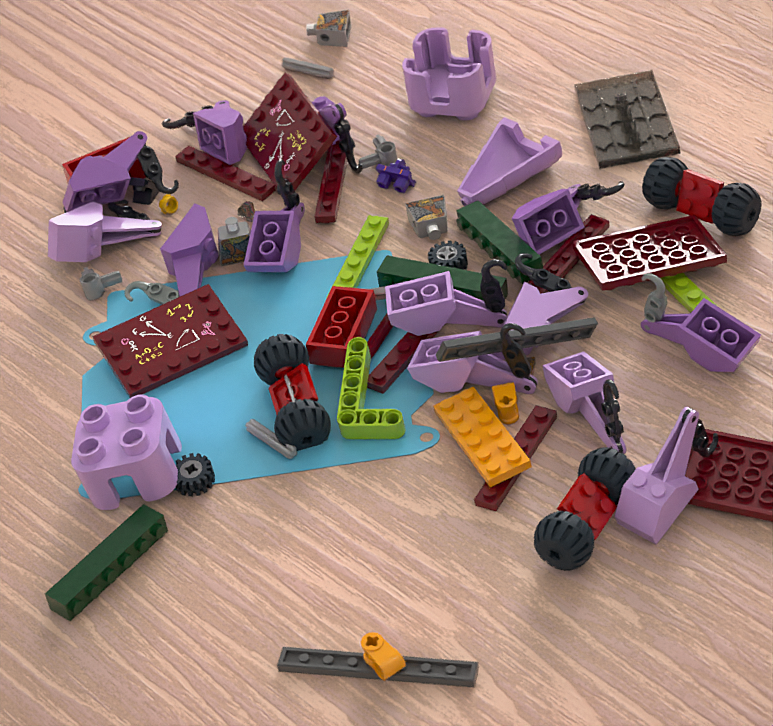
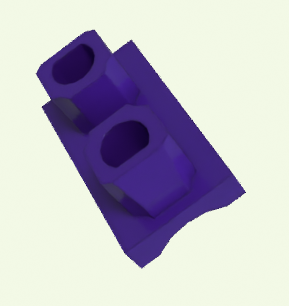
(396, 173)

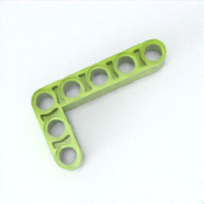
(352, 417)

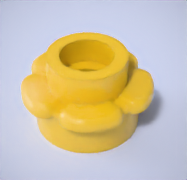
(172, 204)

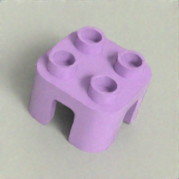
(446, 83)
(122, 441)

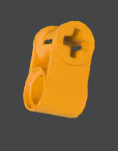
(506, 402)
(381, 655)

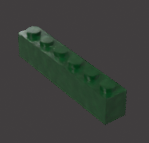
(496, 238)
(399, 270)
(106, 562)

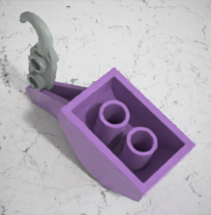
(186, 254)
(707, 333)

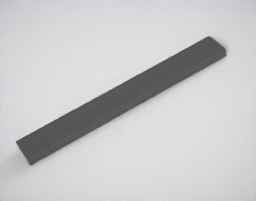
(534, 336)
(353, 665)

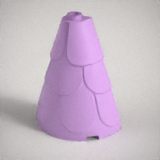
(506, 163)

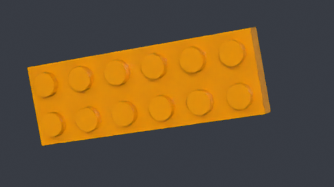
(482, 436)

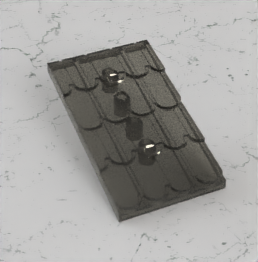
(626, 119)

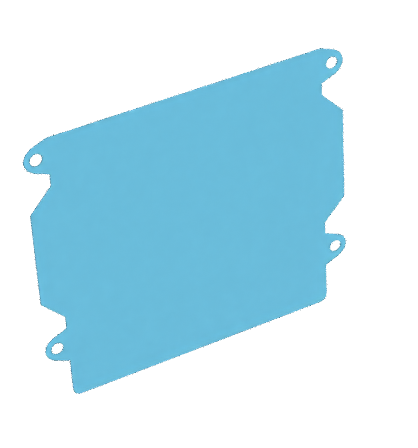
(221, 397)

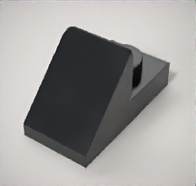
(143, 190)

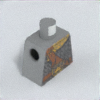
(331, 28)
(428, 217)
(233, 241)

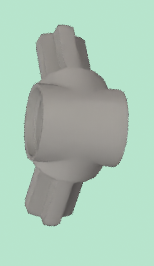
(384, 153)
(94, 285)

